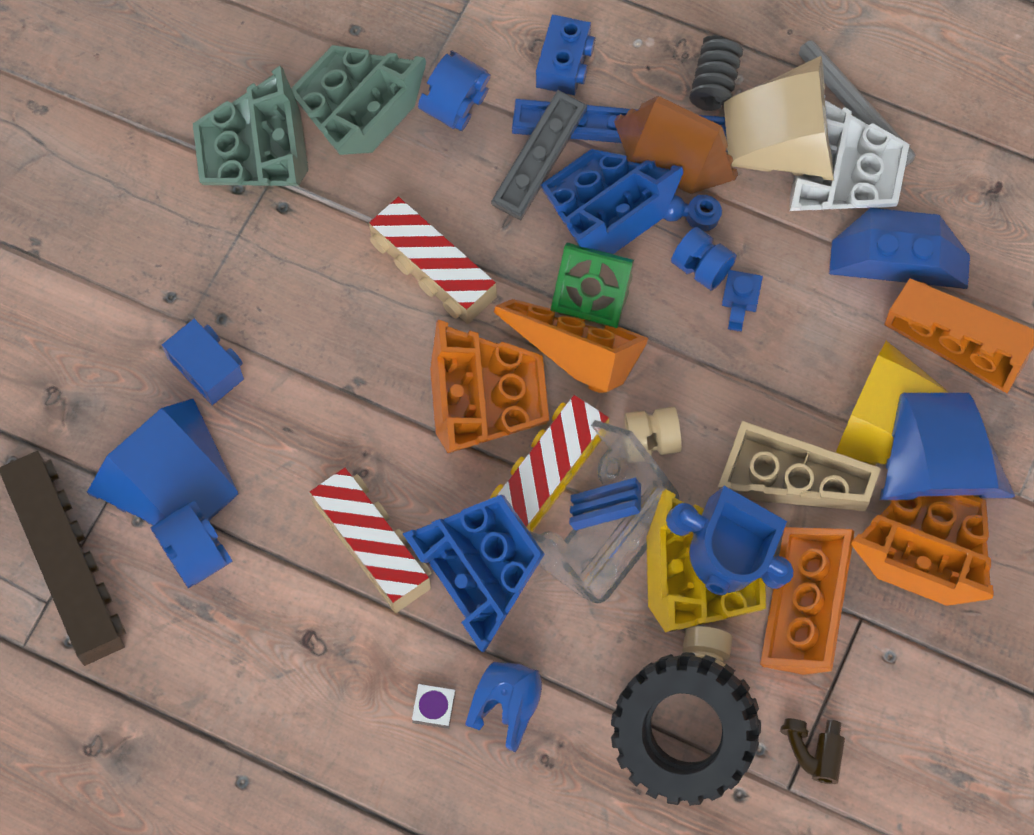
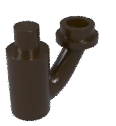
(827, 762)

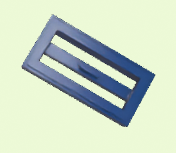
(605, 499)

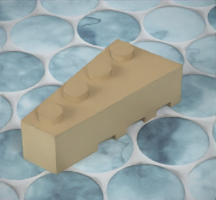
(794, 472)

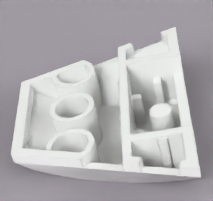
(865, 167)

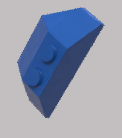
(901, 247)

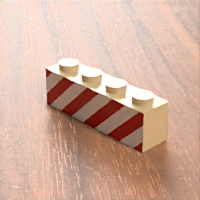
(432, 261)
(371, 540)

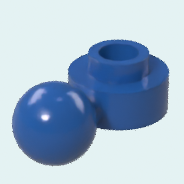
(693, 213)

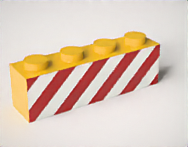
(552, 461)

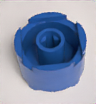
(454, 90)
(191, 544)

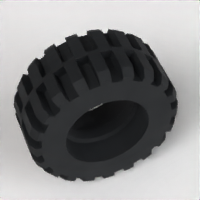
(656, 768)

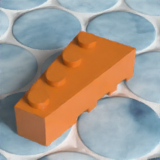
(962, 333)

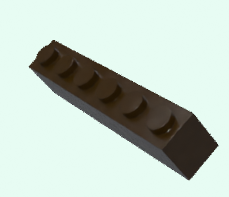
(62, 559)

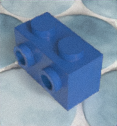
(564, 54)
(204, 361)

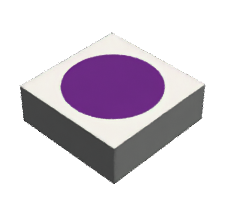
(433, 706)

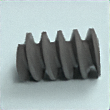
(715, 73)

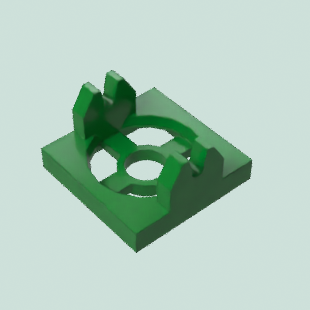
(619, 265)

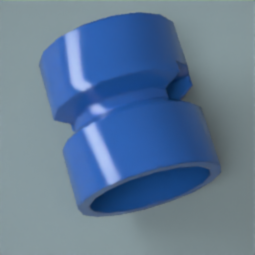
(703, 258)

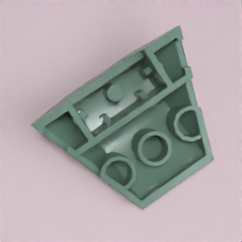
(359, 96)
(253, 138)

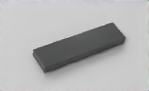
(539, 155)

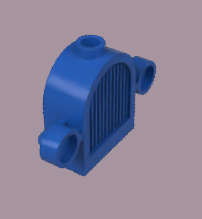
(732, 542)

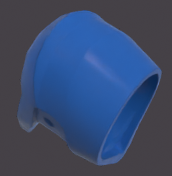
(516, 689)

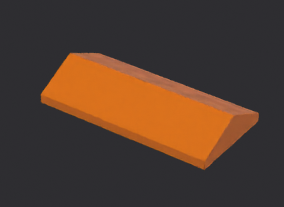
(809, 608)

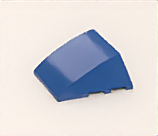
(610, 198)
(942, 450)
(166, 467)
(481, 560)

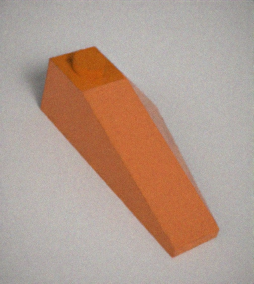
(585, 352)

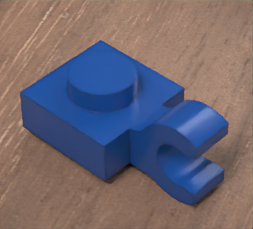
(741, 295)

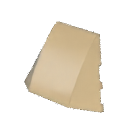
(782, 124)

